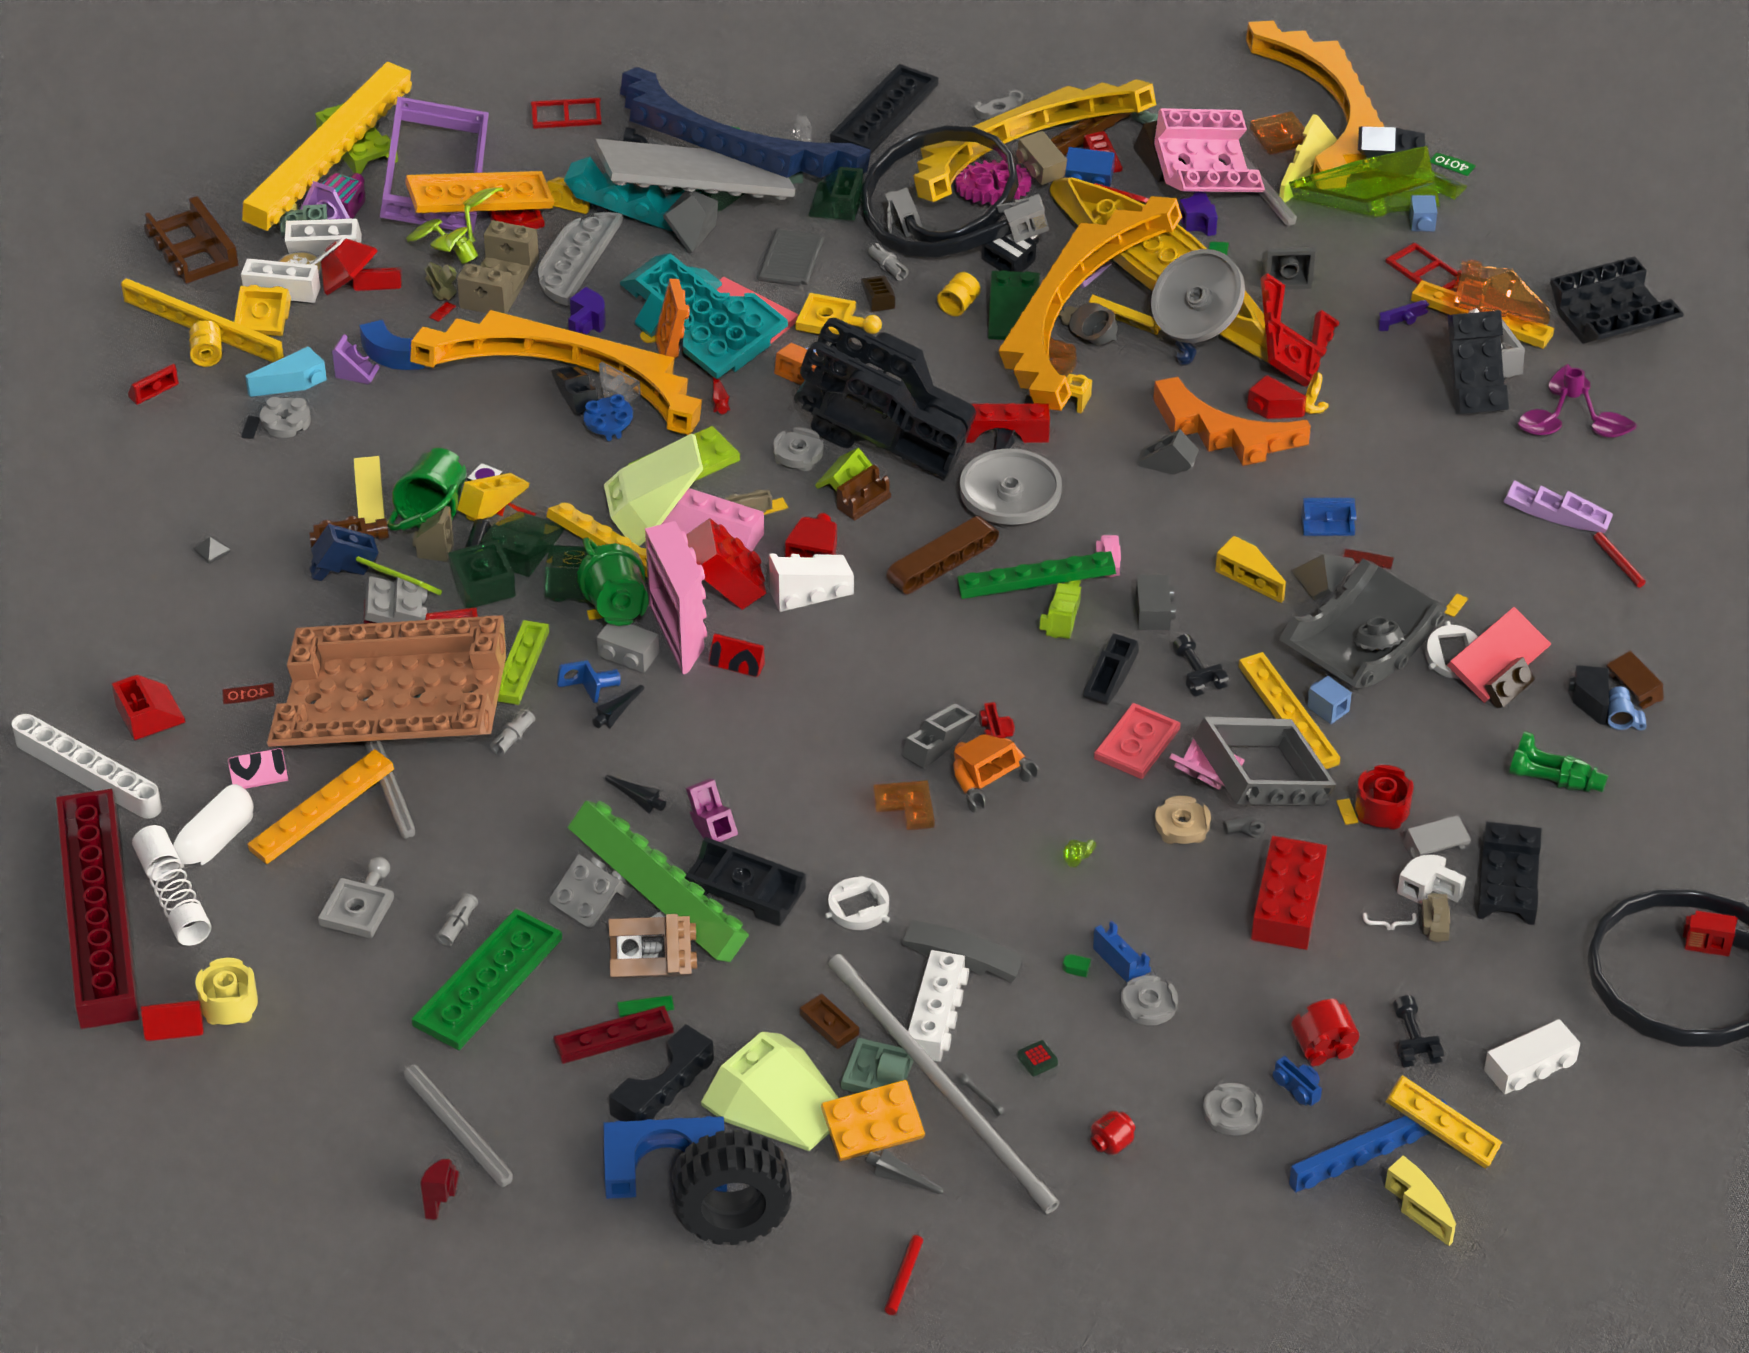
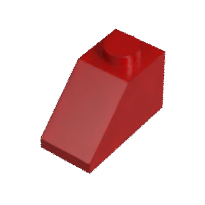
(1275, 400)

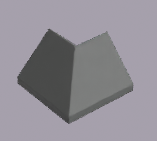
(692, 218)

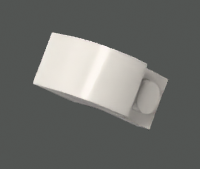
(1429, 874)

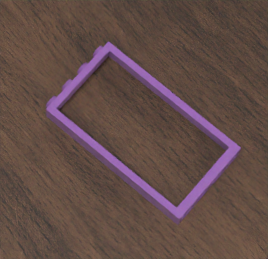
(439, 115)

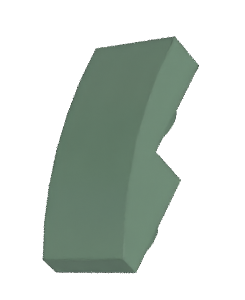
(309, 212)

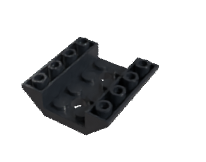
(1609, 300)

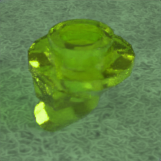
(1077, 851)

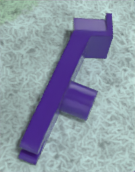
(1405, 313)

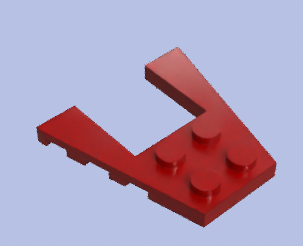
(1287, 348)

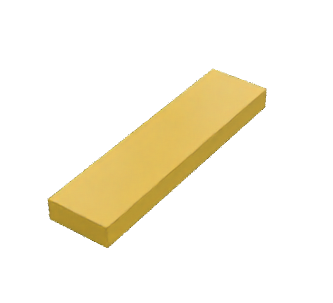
(1443, 1122)

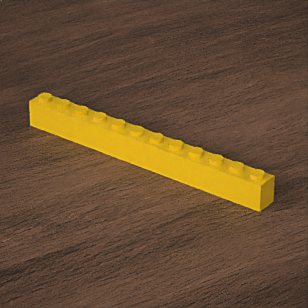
(326, 146)

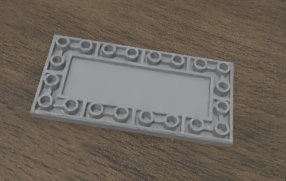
(687, 169)

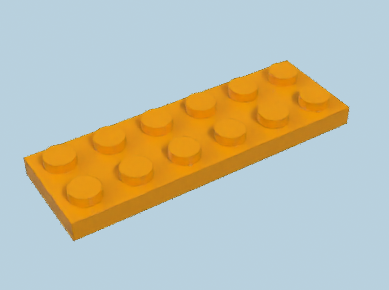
(450, 191)

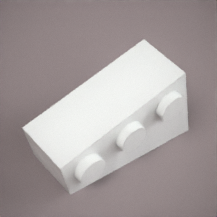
(808, 581)

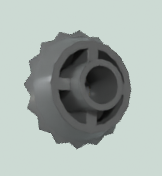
(1379, 634)

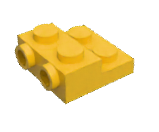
(263, 309)

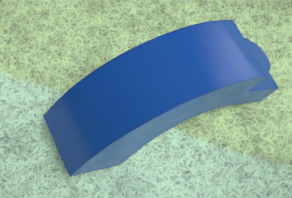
(387, 348)

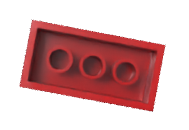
(1289, 892)

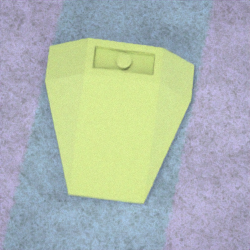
(652, 486)
(772, 1092)

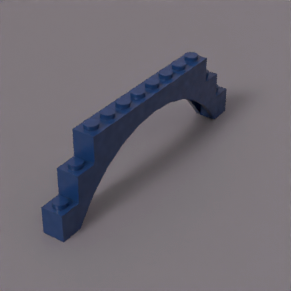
(658, 111)

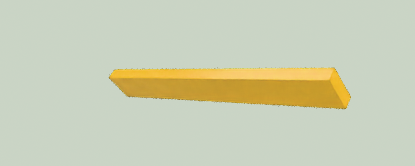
(187, 315)

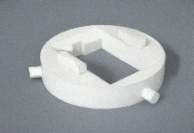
(1433, 650)
(864, 918)

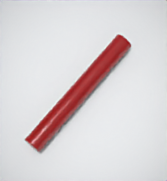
(1619, 559)
(904, 1275)

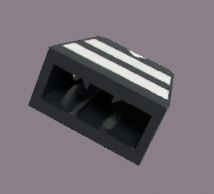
(1008, 255)

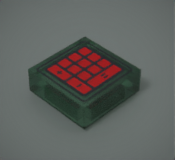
(1037, 1058)

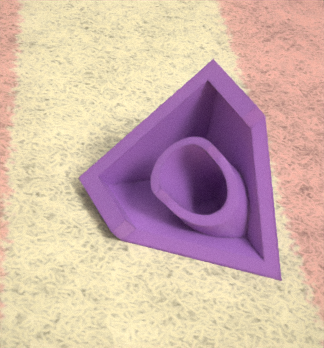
(327, 195)
(351, 364)

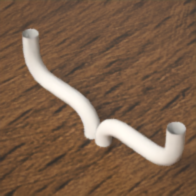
(1392, 927)

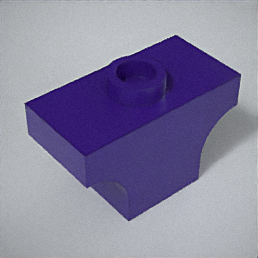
(1198, 214)

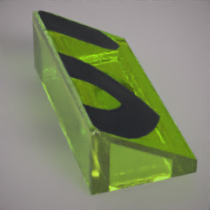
(1448, 186)

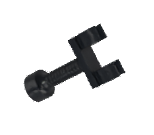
(1185, 646)
(1405, 1008)

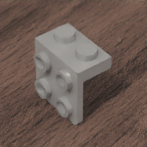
(588, 890)

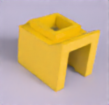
(1081, 388)

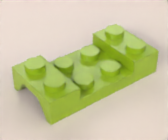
(368, 148)

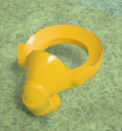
(1312, 393)

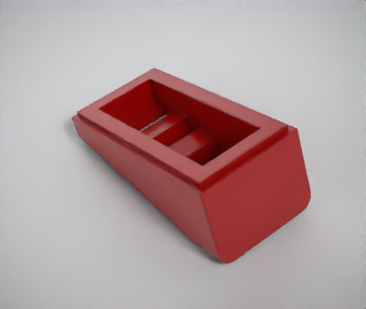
(1101, 142)

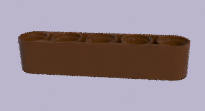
(942, 555)

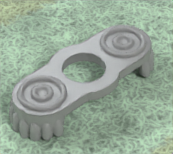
(1010, 102)

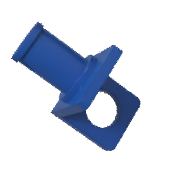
(591, 680)

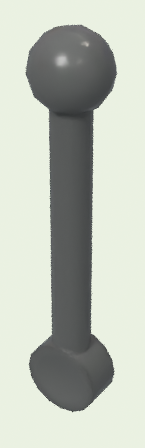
(997, 1108)

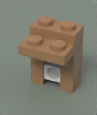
(677, 943)

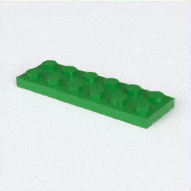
(487, 979)

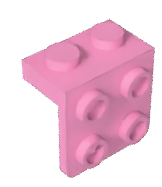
(1197, 763)

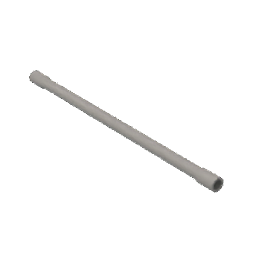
(1036, 1189)

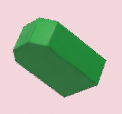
(1076, 965)

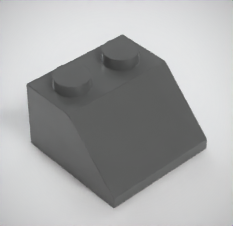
(1290, 266)

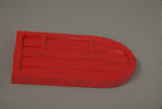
(1133, 196)

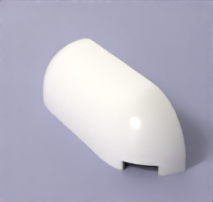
(214, 826)

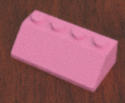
(738, 519)

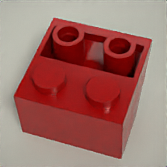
(146, 706)

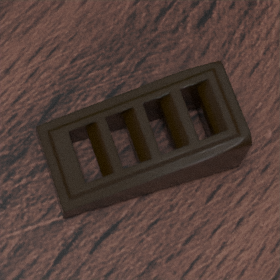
(878, 293)

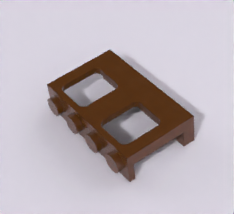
(208, 238)

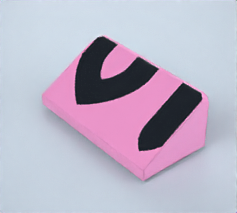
(258, 768)

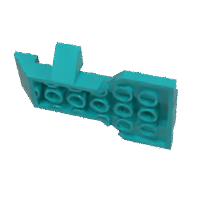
(720, 329)

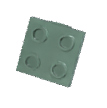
(875, 1066)

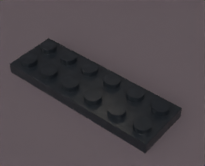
(885, 108)

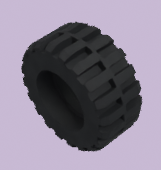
(728, 1160)

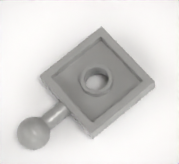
(352, 894)

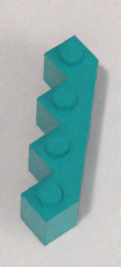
(638, 202)

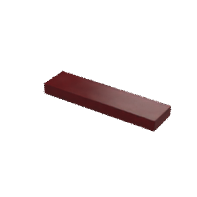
(613, 1034)

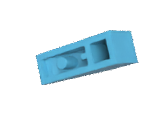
(289, 374)

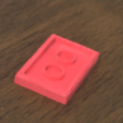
(1137, 740)

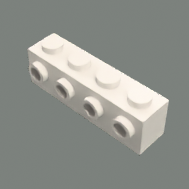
(937, 1002)

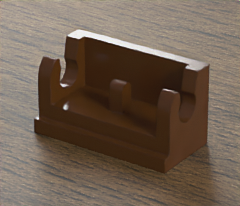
(863, 493)
(1637, 679)

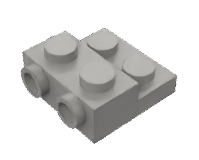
(394, 601)

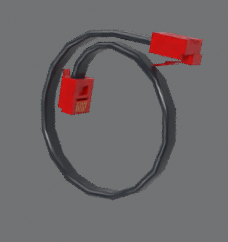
(1702, 933)

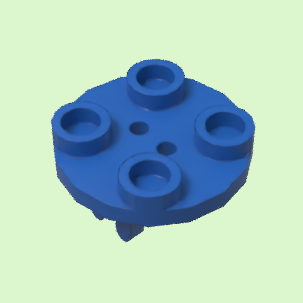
(608, 416)

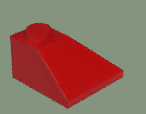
(344, 263)

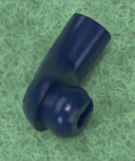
(1187, 353)

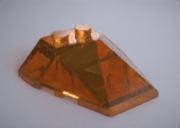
(1497, 290)

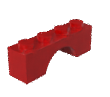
(1027, 420)

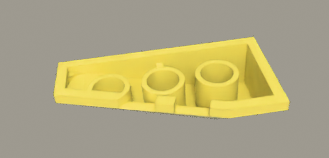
(1316, 140)

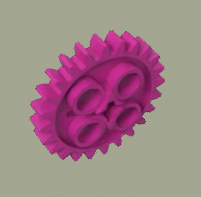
(987, 181)

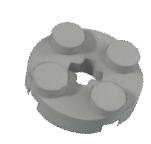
(294, 410)
(786, 449)

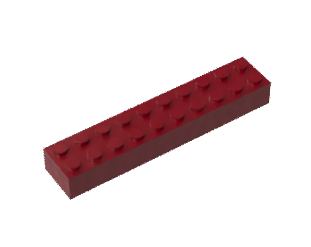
(97, 909)

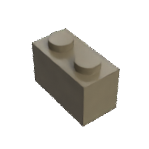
(1041, 157)

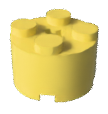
(227, 992)

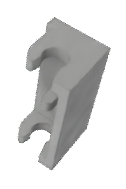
(1436, 837)

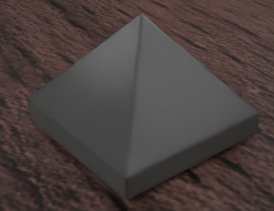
(212, 549)

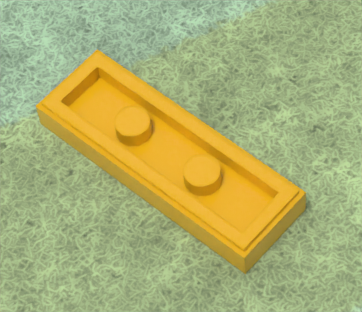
(1129, 315)

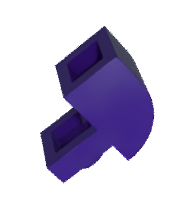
(587, 312)

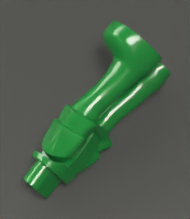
(1565, 770)

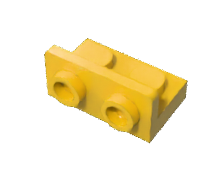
(565, 198)

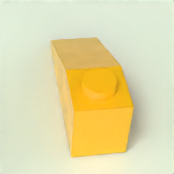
(489, 495)
(1249, 567)

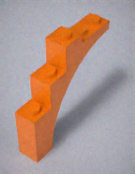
(1219, 430)

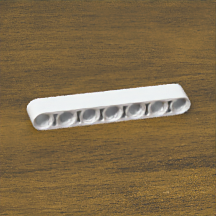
(86, 765)

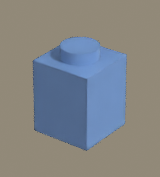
(1423, 213)
(1329, 699)

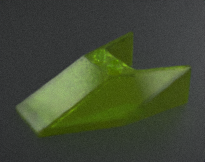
(1371, 184)

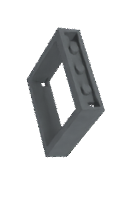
(1218, 732)

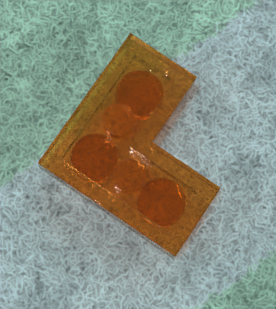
(907, 796)

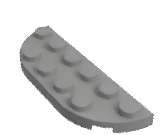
(575, 254)

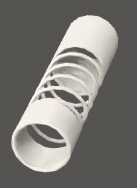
(155, 854)

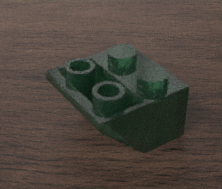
(838, 194)

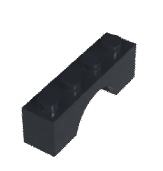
(642, 1099)

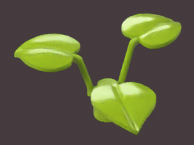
(455, 239)

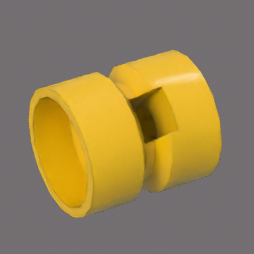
(958, 294)
(205, 343)

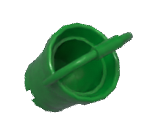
(427, 489)
(613, 581)

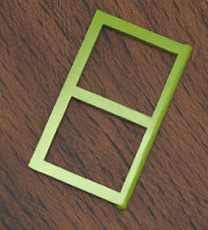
(396, 574)

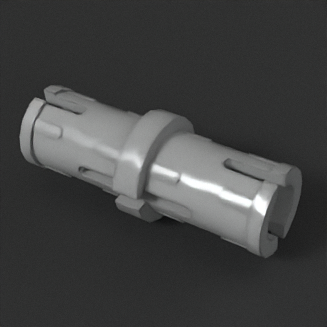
(888, 261)
(512, 732)
(449, 932)

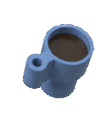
(1622, 712)

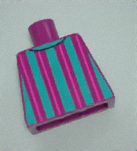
(349, 190)

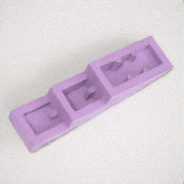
(1565, 510)

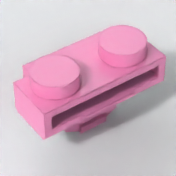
(1107, 544)

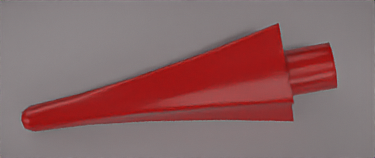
(720, 397)

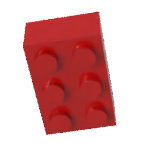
(727, 563)

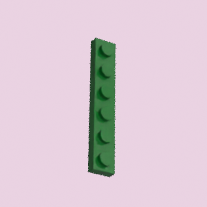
(1036, 574)

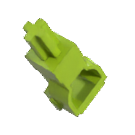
(1062, 610)

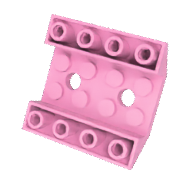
(1199, 140)

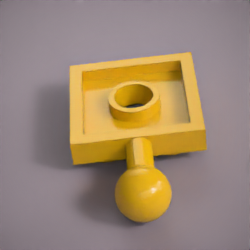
(816, 306)

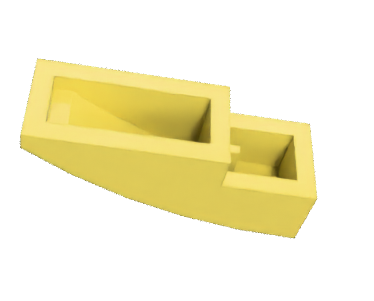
(369, 488)
(1421, 1199)

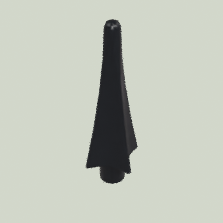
(1004, 438)
(610, 711)
(646, 797)

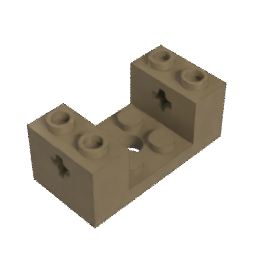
(509, 260)

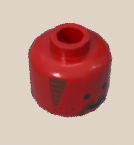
(1112, 1132)

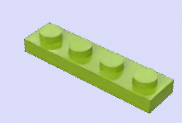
(522, 661)

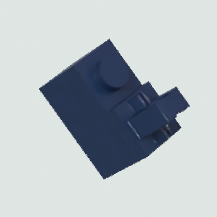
(338, 550)

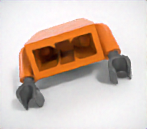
(986, 760)

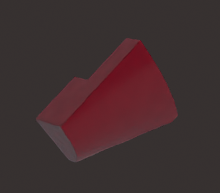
(436, 1185)

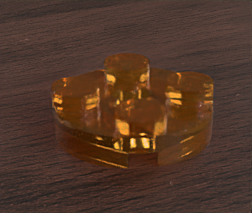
(1064, 356)

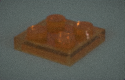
(1278, 132)

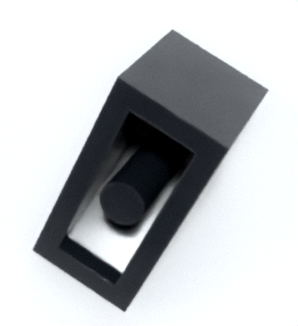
(1591, 691)

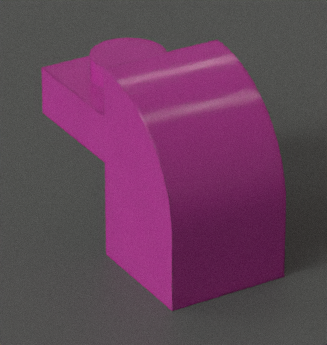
(708, 814)

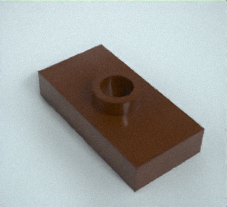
(829, 1021)

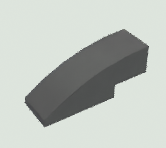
(937, 735)

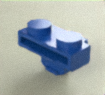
(1298, 1081)

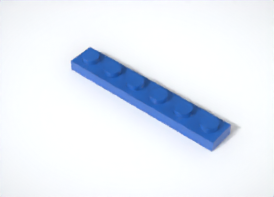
(1355, 1152)

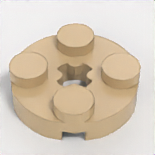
(1173, 830)

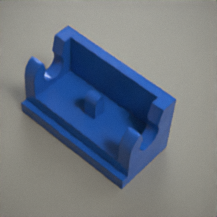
(1328, 516)
(1119, 953)

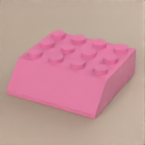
(676, 592)

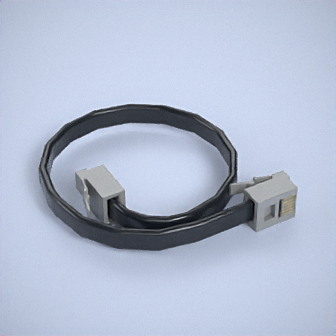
(1023, 217)

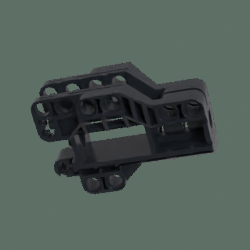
(867, 404)

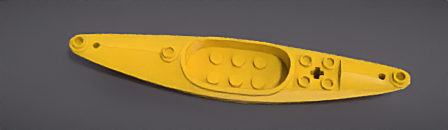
(1149, 258)

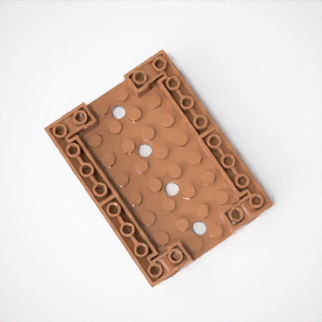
(391, 667)

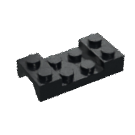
(1477, 362)
(1510, 870)
(747, 880)

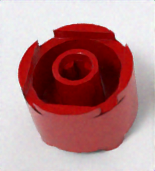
(1384, 797)
(1326, 1031)

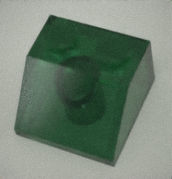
(482, 574)

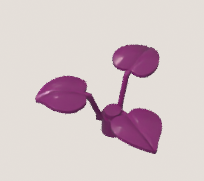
(1573, 383)

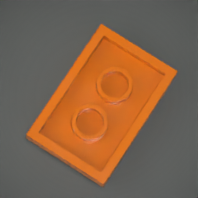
(671, 320)

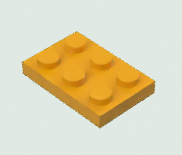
(872, 1120)

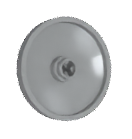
(1198, 295)
(1010, 486)

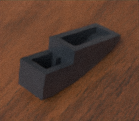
(574, 387)
(1111, 669)

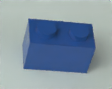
(1090, 165)

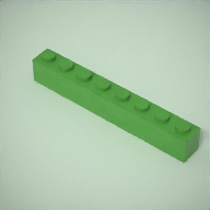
(658, 880)

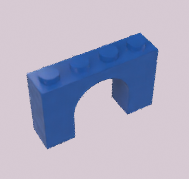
(631, 1140)

